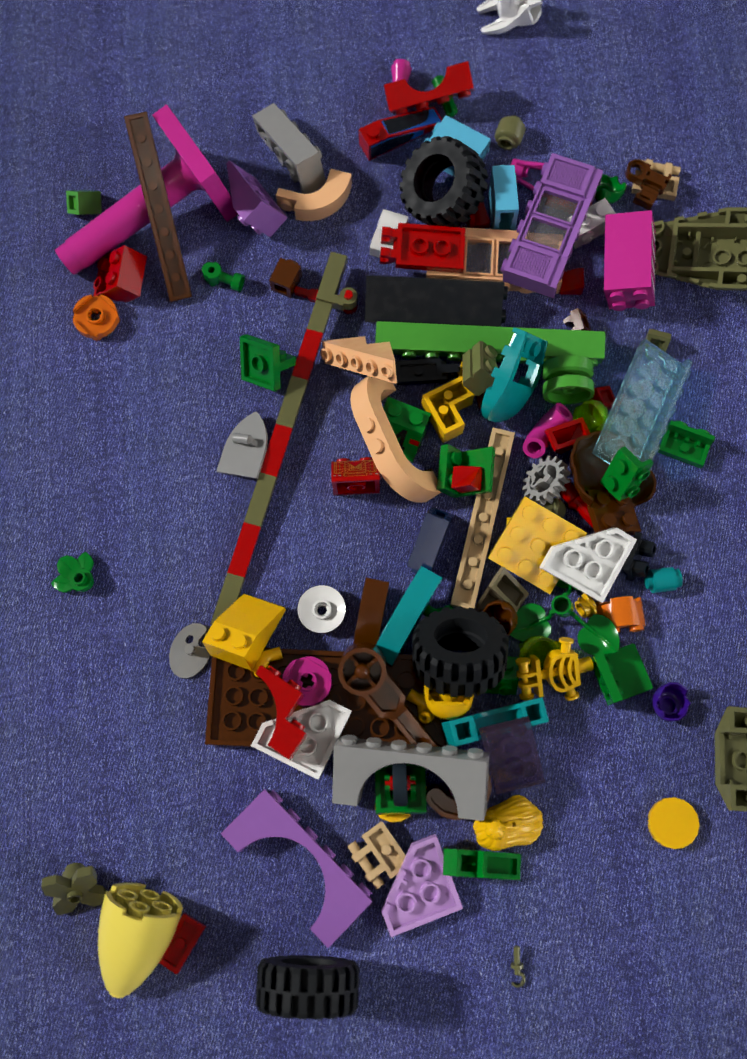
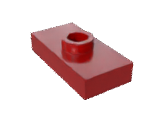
(182, 943)

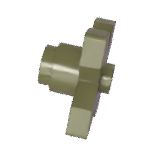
(73, 887)

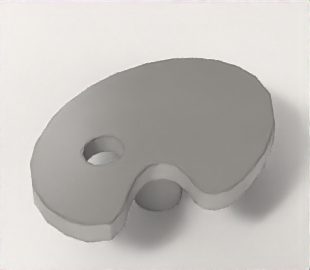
(188, 659)

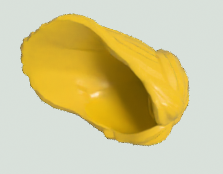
(509, 824)

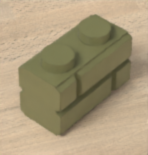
(478, 367)

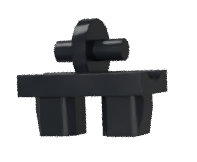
(633, 565)

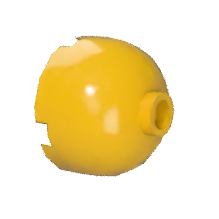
(446, 706)

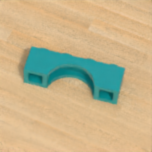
(466, 728)

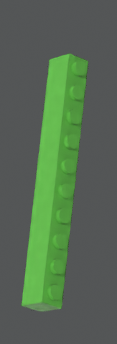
(455, 340)

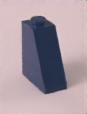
(430, 539)

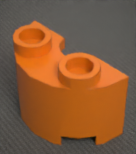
(623, 612)

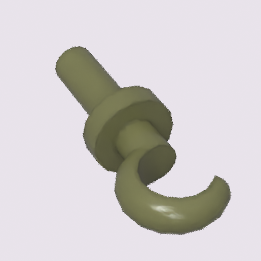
(517, 966)

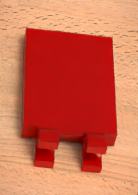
(424, 247)

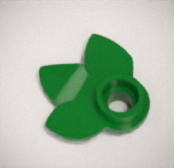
(71, 572)

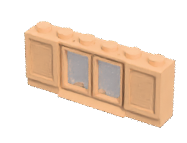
(484, 257)

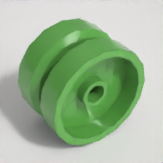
(568, 379)

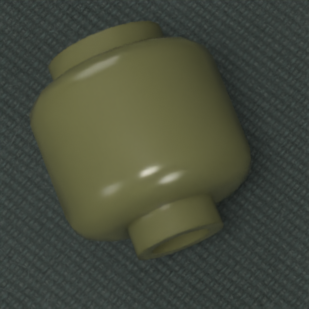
(509, 132)

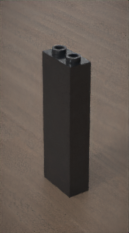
(435, 300)

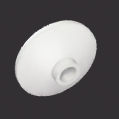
(319, 597)

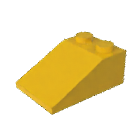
(243, 631)

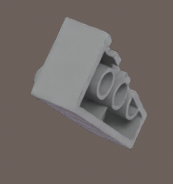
(291, 147)

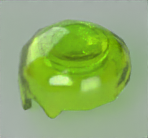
(593, 413)

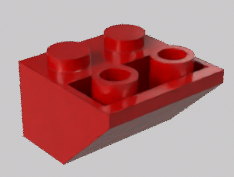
(120, 274)

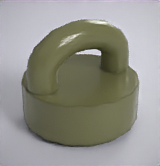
(556, 507)

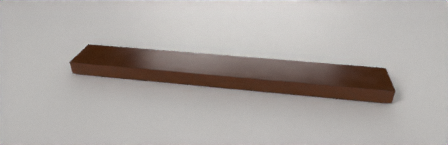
(158, 205)

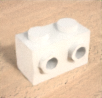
(594, 223)

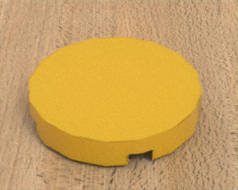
(673, 823)

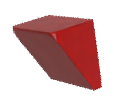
(572, 282)
(604, 395)

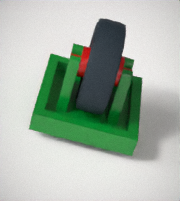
(400, 789)

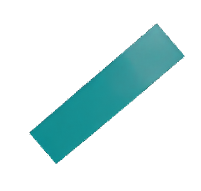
(407, 614)

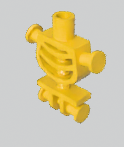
(557, 663)

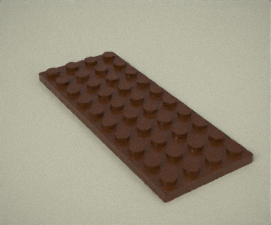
(243, 702)

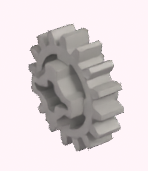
(546, 480)

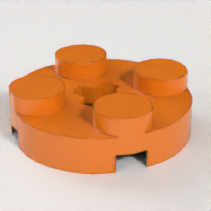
(98, 328)

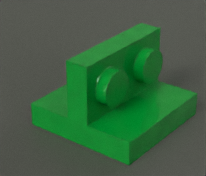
(263, 362)

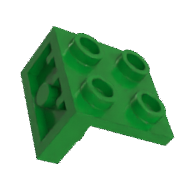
(453, 457)
(621, 674)

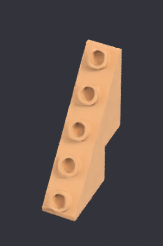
(363, 358)

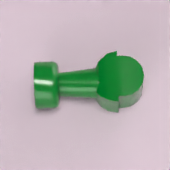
(213, 275)

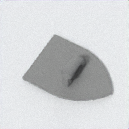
(245, 448)

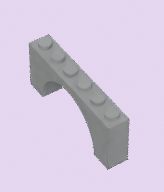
(462, 770)

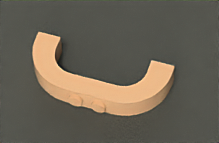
(383, 445)

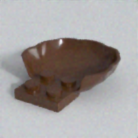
(602, 506)

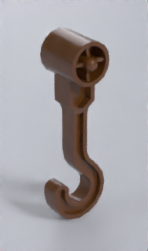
(365, 674)

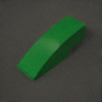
(481, 864)

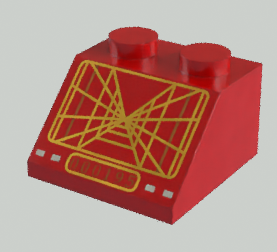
(355, 476)

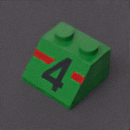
(408, 425)

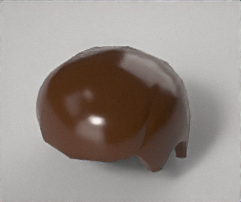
(503, 613)

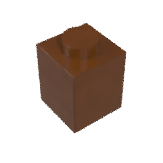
(285, 277)

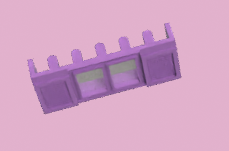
(551, 225)

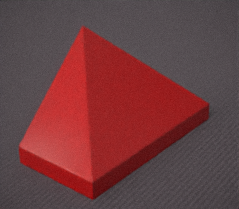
(564, 435)

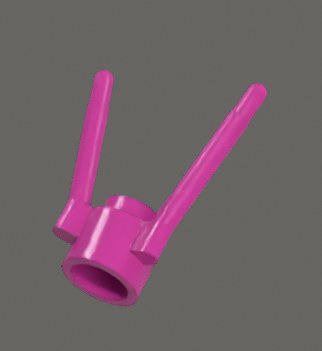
(522, 168)

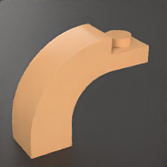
(320, 203)

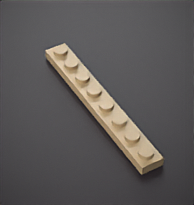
(481, 525)

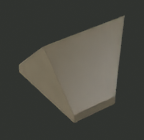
(504, 588)

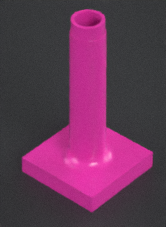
(127, 216)

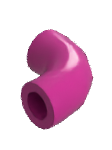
(537, 440)

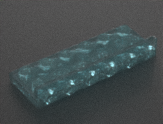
(643, 404)

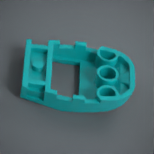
(508, 397)

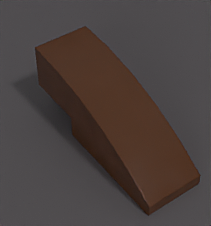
(371, 611)

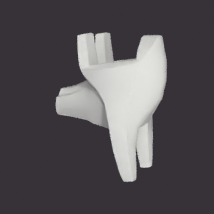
(511, 14)

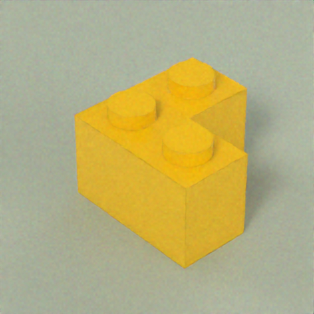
(444, 407)

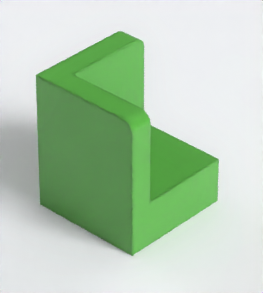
(83, 202)

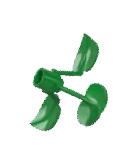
(595, 638)

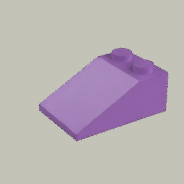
(253, 202)

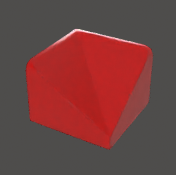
(466, 478)

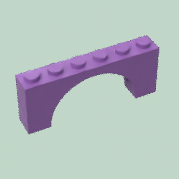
(343, 896)

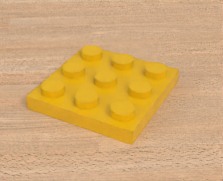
(527, 541)

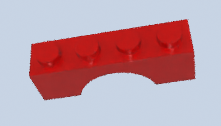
(456, 82)

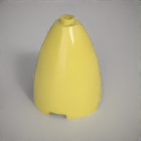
(134, 934)

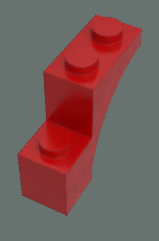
(287, 695)

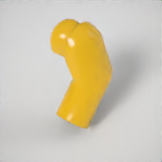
(266, 657)
(425, 715)

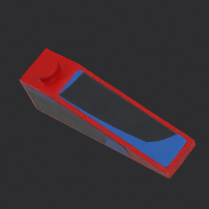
(396, 131)

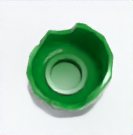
(610, 189)

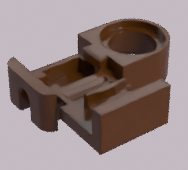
(652, 181)

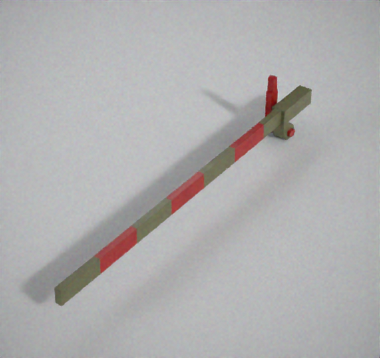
(324, 300)

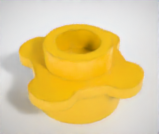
(585, 606)

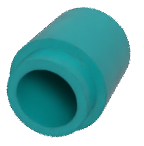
(663, 579)

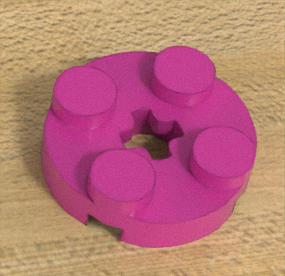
(320, 677)

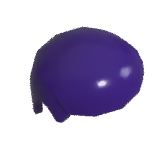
(671, 702)

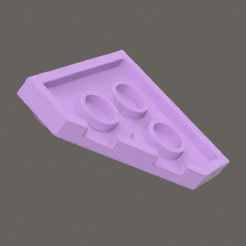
(420, 889)

